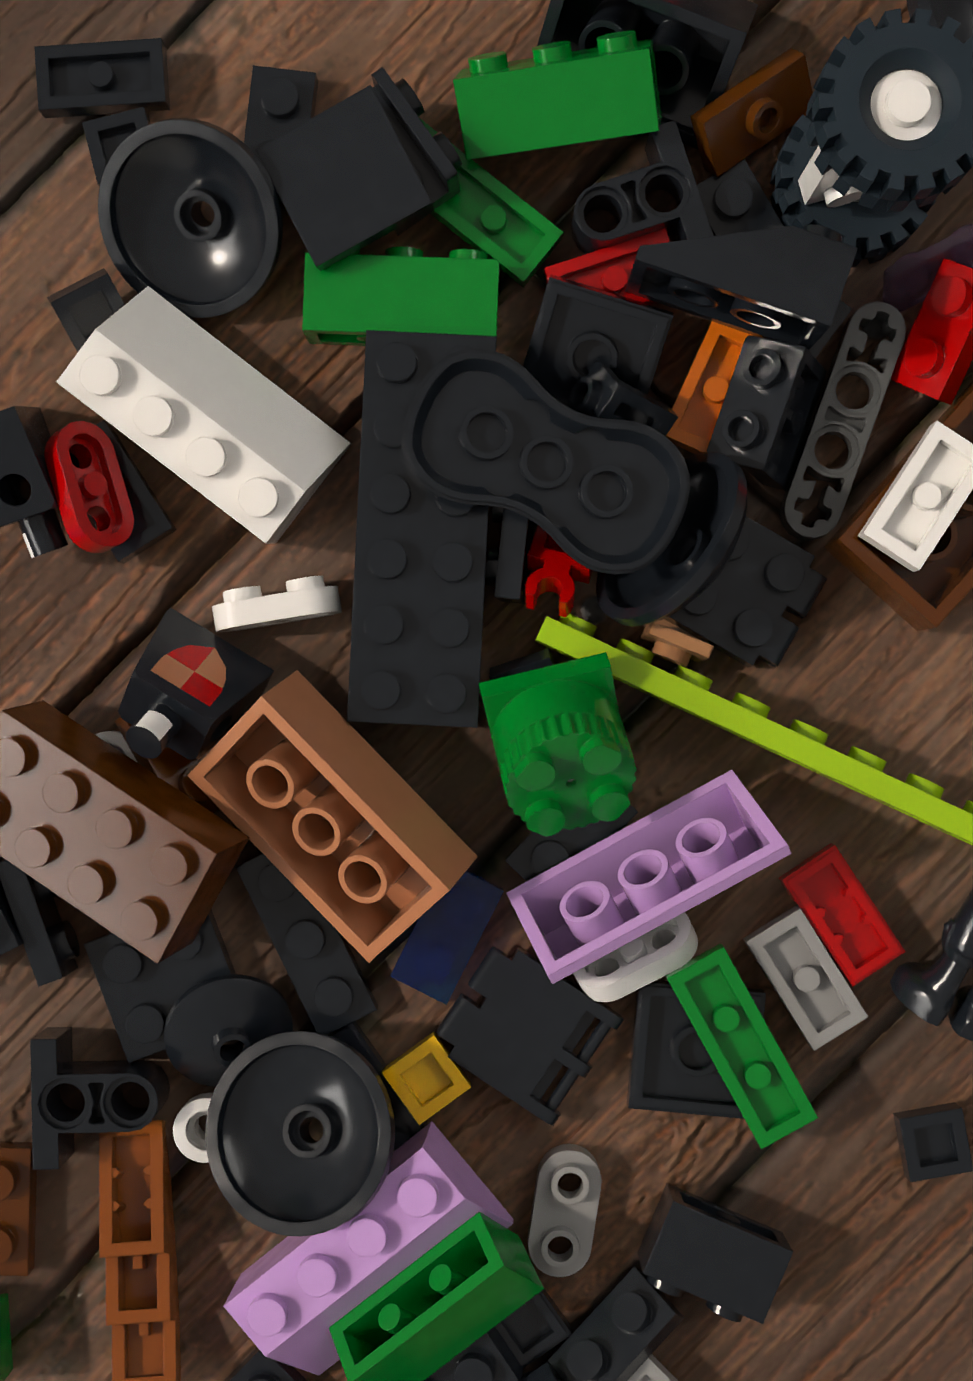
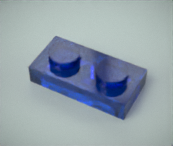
(447, 937)

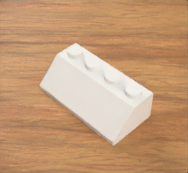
(204, 414)

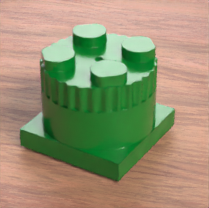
(561, 744)

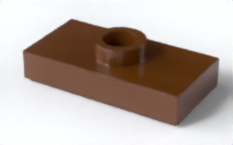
(752, 112)

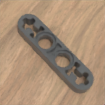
(848, 424)

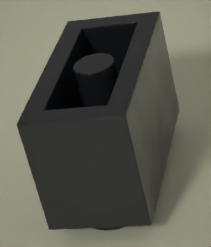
(713, 1255)

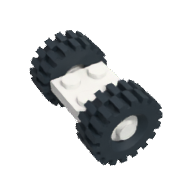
(880, 134)

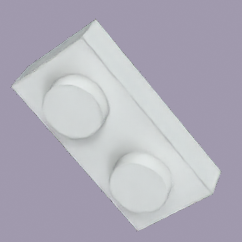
(922, 498)

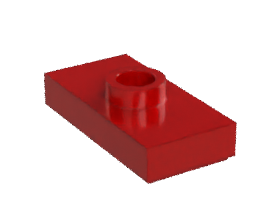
(842, 914)

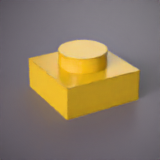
(426, 1078)

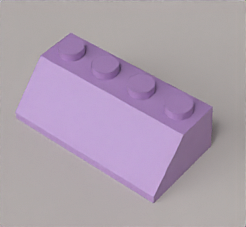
(646, 875)
(316, 1279)

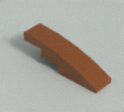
(139, 1254)

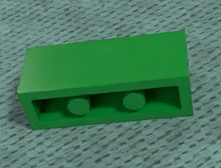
(558, 96)
(400, 295)
(437, 1305)

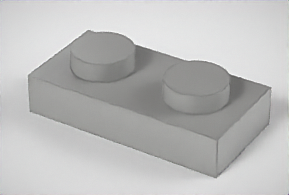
(805, 977)

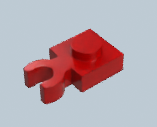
(552, 573)

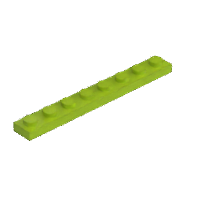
(749, 721)

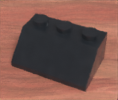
(691, 39)

